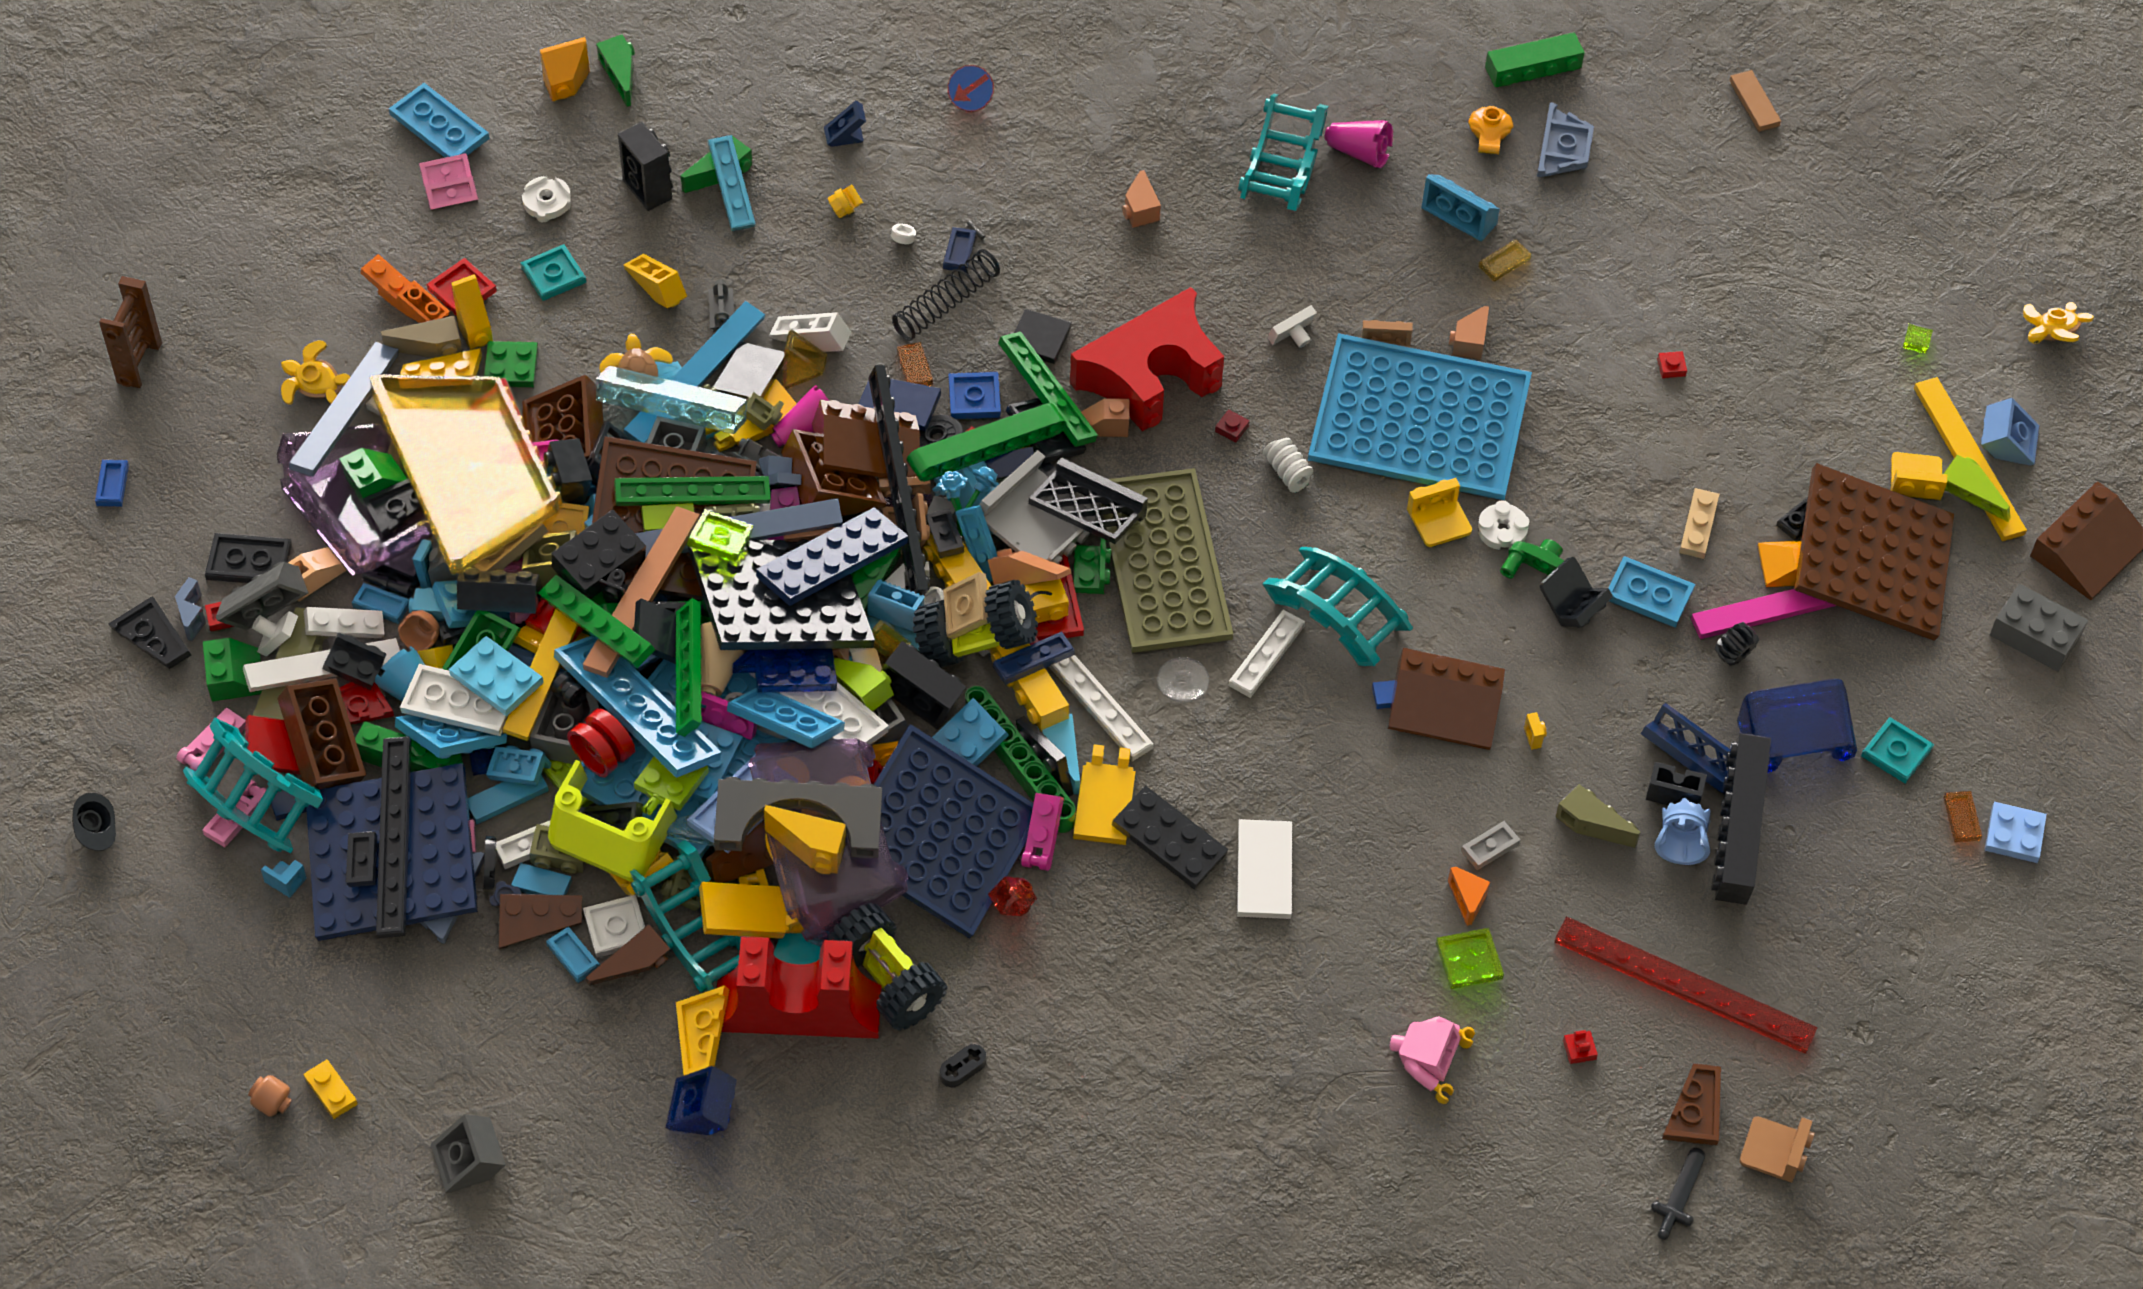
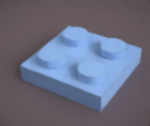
(2015, 832)

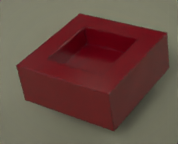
(1232, 426)

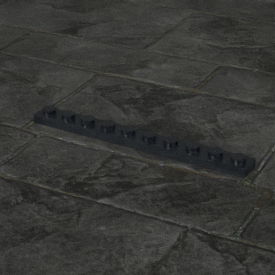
(897, 478)

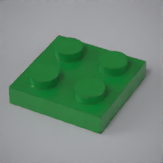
(512, 361)

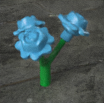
(951, 483)

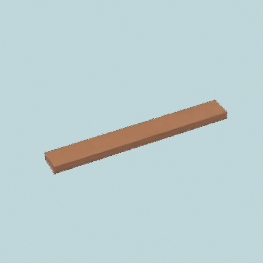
(646, 583)

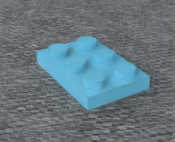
(496, 676)

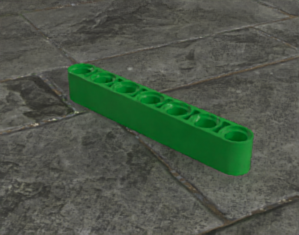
(986, 442)
(1030, 764)

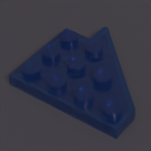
(789, 669)

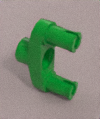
(1543, 558)

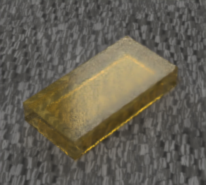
(1505, 260)

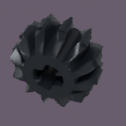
(1736, 643)

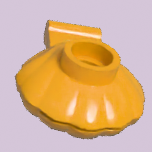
(1491, 127)

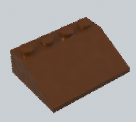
(565, 414)
(851, 440)
(854, 491)
(2090, 541)
(1446, 698)

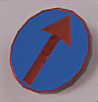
(970, 88)

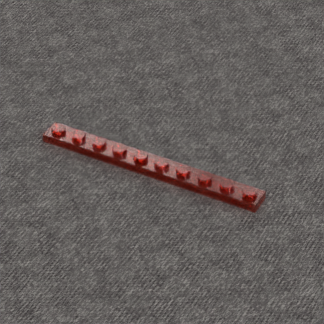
(1686, 985)

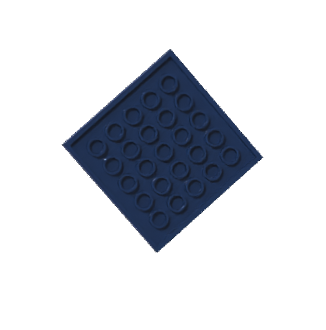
(949, 828)
(438, 852)

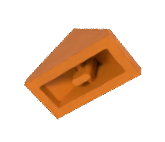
(1468, 891)

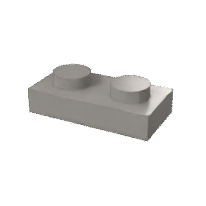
(1490, 845)

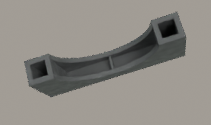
(743, 804)

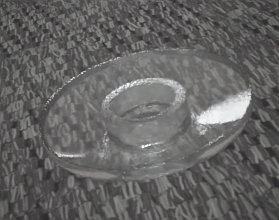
(1183, 671)

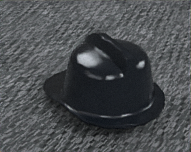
(94, 821)

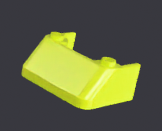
(601, 843)

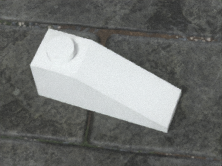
(823, 330)

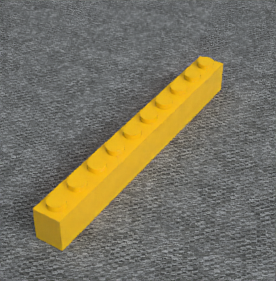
(1036, 691)

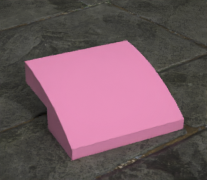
(448, 181)

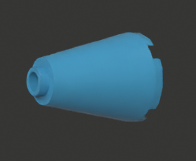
(399, 673)

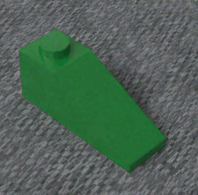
(617, 61)
(703, 172)

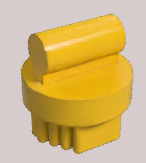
(845, 201)

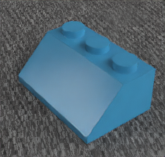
(1459, 207)

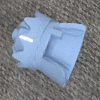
(1684, 833)

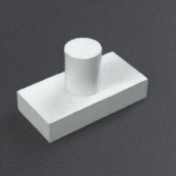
(1294, 327)
(274, 633)

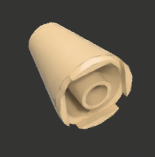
(715, 663)

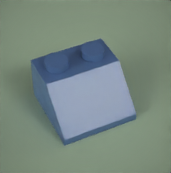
(2010, 433)

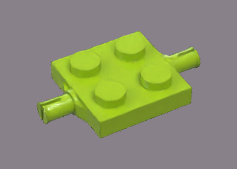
(660, 784)

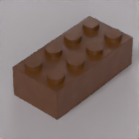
(321, 734)

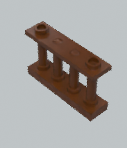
(144, 333)

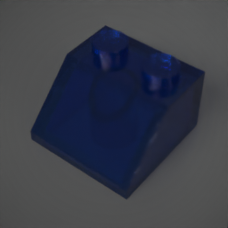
(701, 1102)

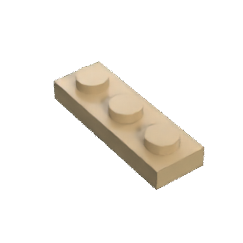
(1699, 523)

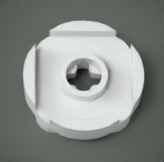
(546, 209)
(1506, 514)

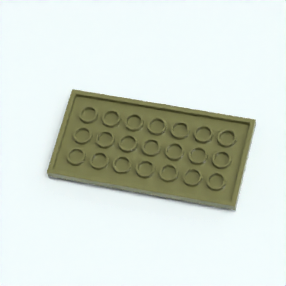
(1169, 567)

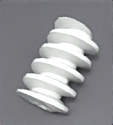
(1288, 464)

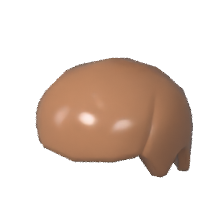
(419, 630)

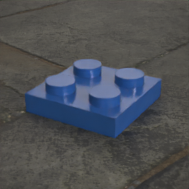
(974, 395)

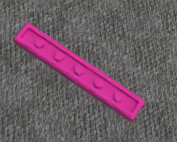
(1755, 612)

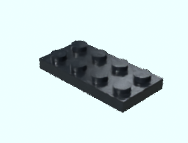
(1169, 837)

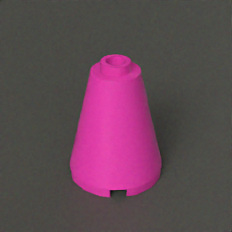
(1362, 140)
(799, 417)

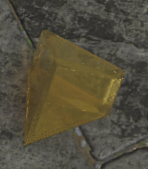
(801, 361)

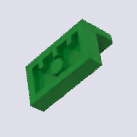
(1090, 568)

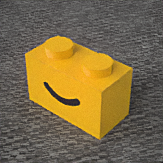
(1048, 599)

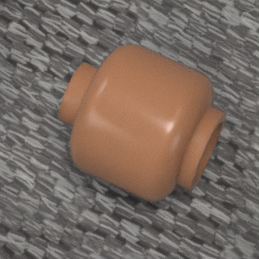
(270, 1095)

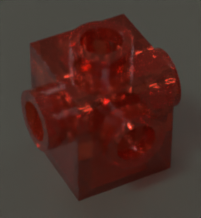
(1013, 896)

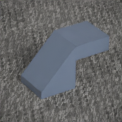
(779, 471)
(191, 614)

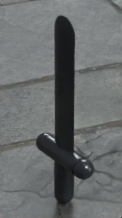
(1674, 1209)

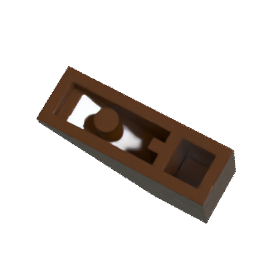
(634, 957)

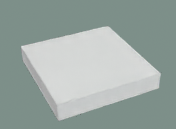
(613, 924)

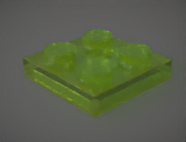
(720, 535)
(1469, 958)

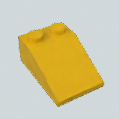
(810, 838)

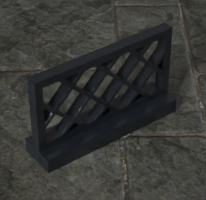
(1097, 490)

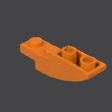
(401, 293)

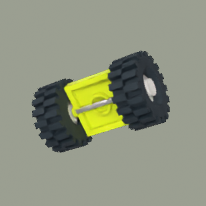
(1009, 625)
(908, 988)

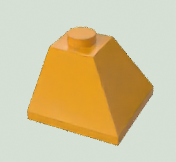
(565, 68)
(1779, 562)

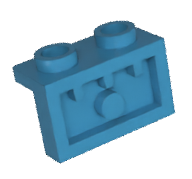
(517, 765)

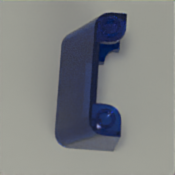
(1801, 720)

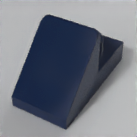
(846, 126)

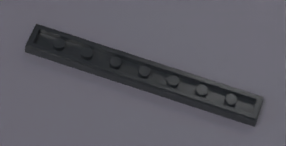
(394, 837)

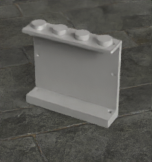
(1026, 526)

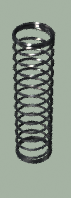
(997, 271)

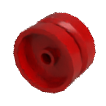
(601, 742)

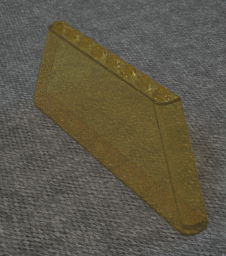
(466, 461)

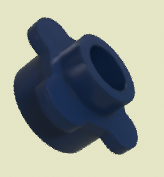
(502, 888)

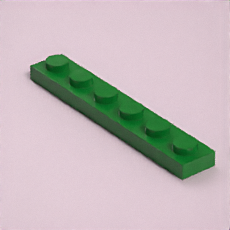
(1047, 387)
(692, 490)
(596, 621)
(688, 667)

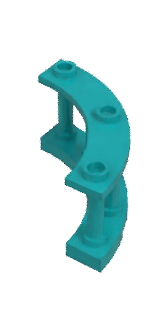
(1303, 166)
(1323, 610)
(255, 764)
(688, 860)

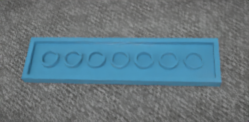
(640, 710)

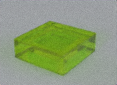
(1917, 338)

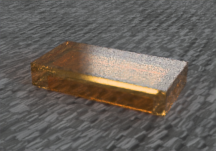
(914, 364)
(1962, 816)

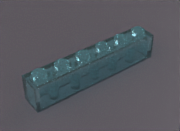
(671, 399)

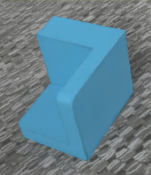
(285, 877)

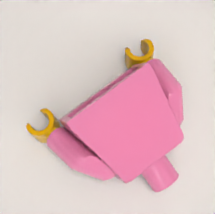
(1429, 1051)

